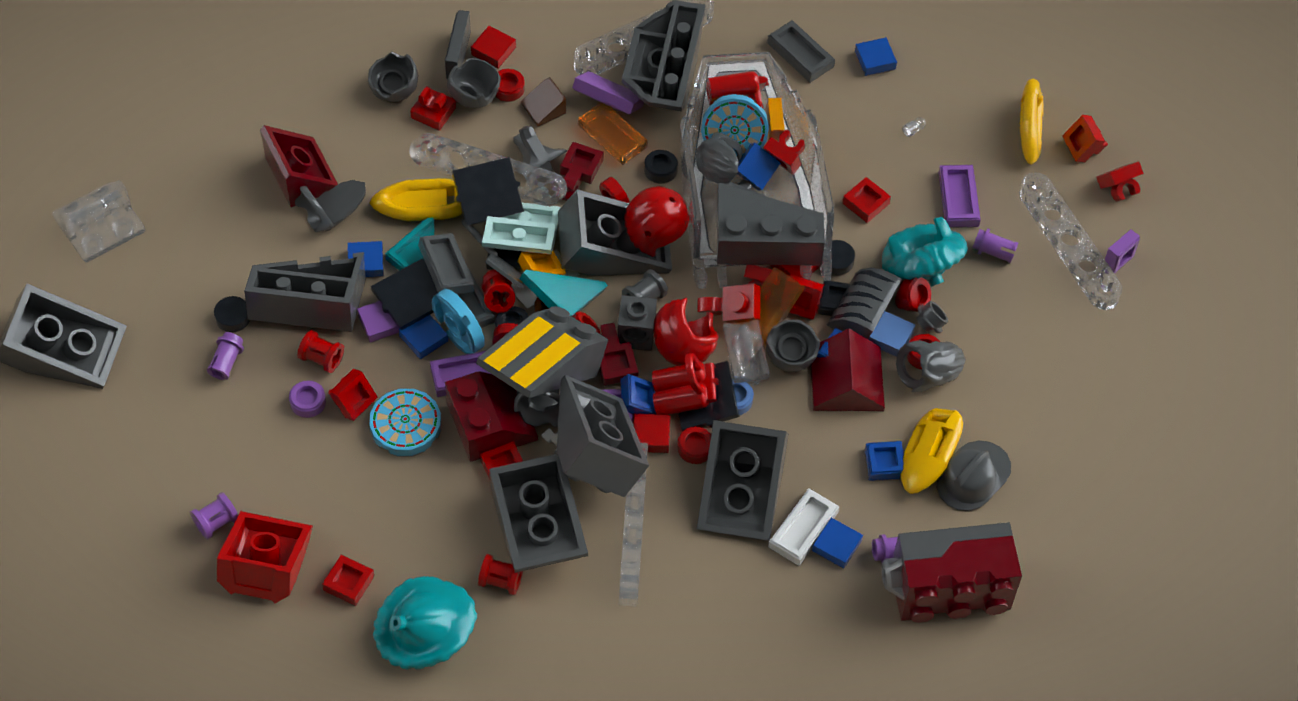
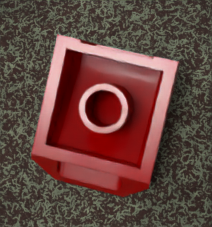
(262, 556)

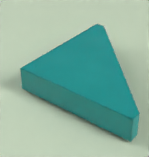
(407, 249)
(562, 290)

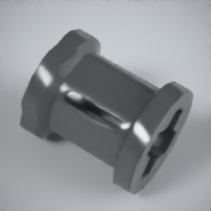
(649, 286)

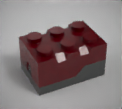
(953, 571)

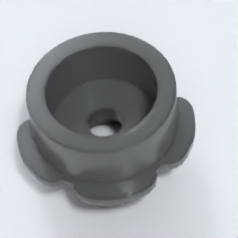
(931, 317)

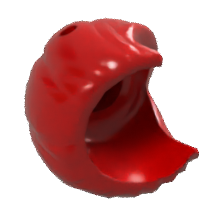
(656, 218)
(677, 337)

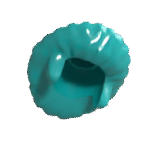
(924, 251)
(423, 622)

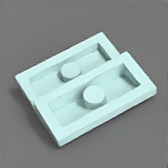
(526, 231)

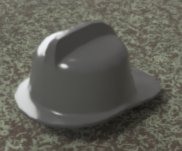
(974, 475)

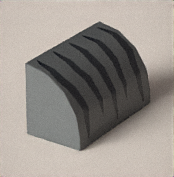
(864, 301)

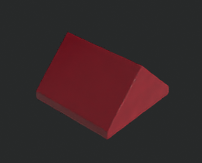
(296, 163)
(849, 376)

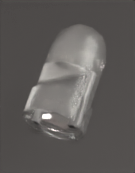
(914, 126)

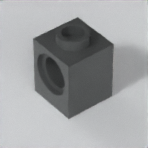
(637, 321)

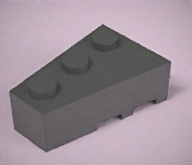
(766, 230)
(307, 294)

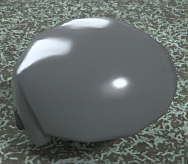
(393, 77)
(473, 83)
(792, 345)

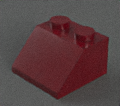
(485, 413)

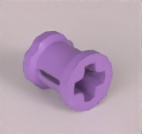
(222, 505)

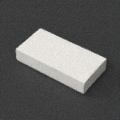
(803, 526)

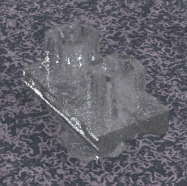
(746, 352)

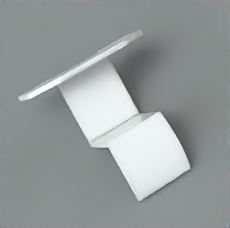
(550, 436)

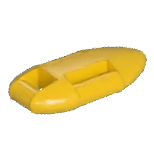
(1031, 121)
(417, 200)
(930, 448)

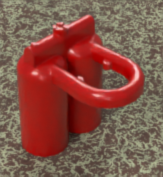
(742, 83)
(684, 386)

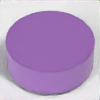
(307, 399)

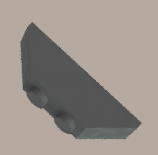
(665, 55)

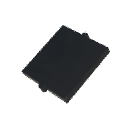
(487, 191)
(407, 294)
(722, 410)

